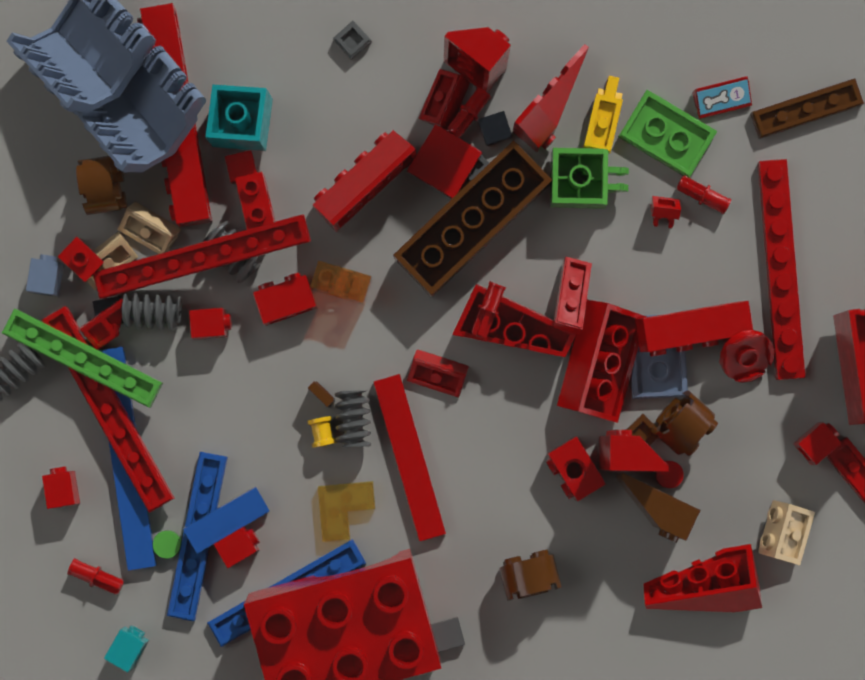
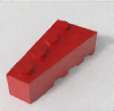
(515, 326)

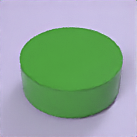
(167, 544)

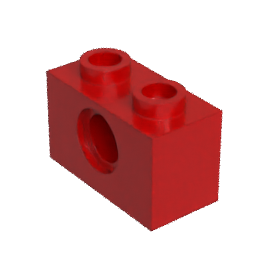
(255, 200)
(589, 478)

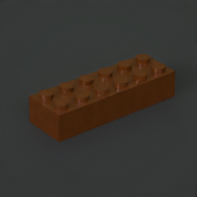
(472, 219)

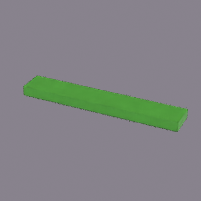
(82, 358)

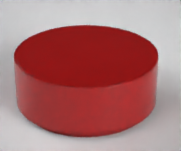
(672, 478)

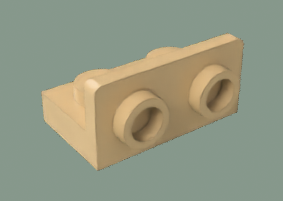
(786, 532)

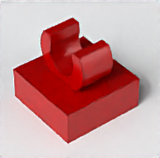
(665, 208)

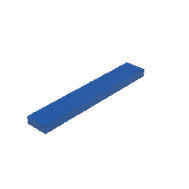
(340, 560)
(192, 565)

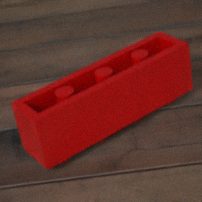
(692, 327)

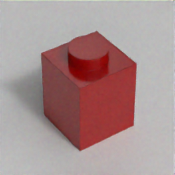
(209, 323)
(818, 442)
(60, 488)
(237, 546)

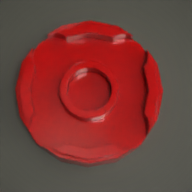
(746, 355)

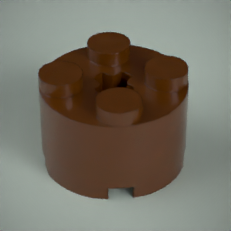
(100, 185)
(684, 424)
(529, 576)

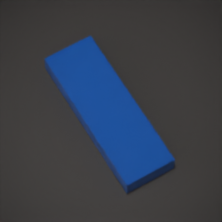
(226, 520)

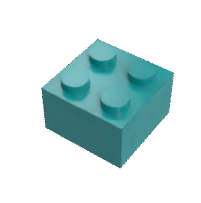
(239, 117)

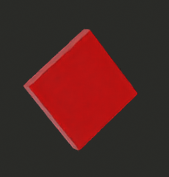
(444, 161)

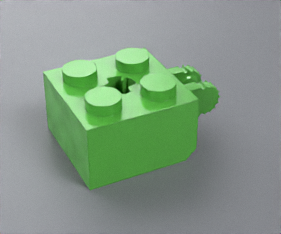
(594, 167)

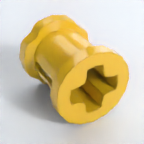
(321, 431)

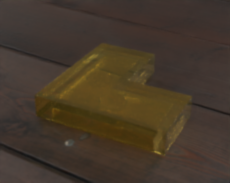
(337, 501)

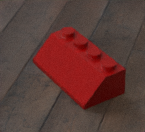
(477, 55)
(365, 180)
(601, 362)
(628, 453)

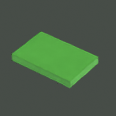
(667, 134)

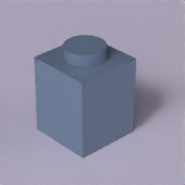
(45, 276)

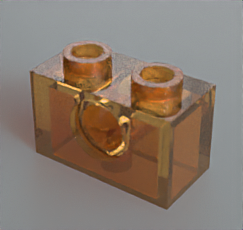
(341, 282)

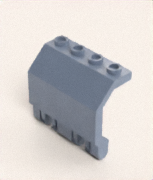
(86, 53)
(148, 116)

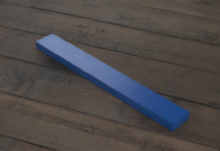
(132, 511)

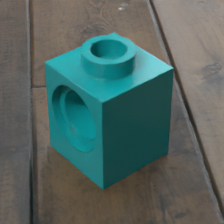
(126, 648)

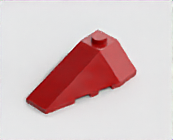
(543, 114)
(715, 585)

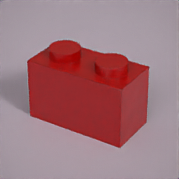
(284, 299)

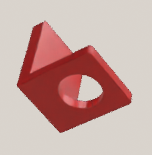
(81, 259)

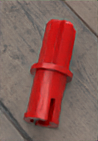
(469, 112)
(703, 194)
(488, 310)
(95, 576)

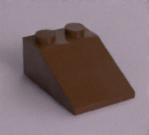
(663, 511)

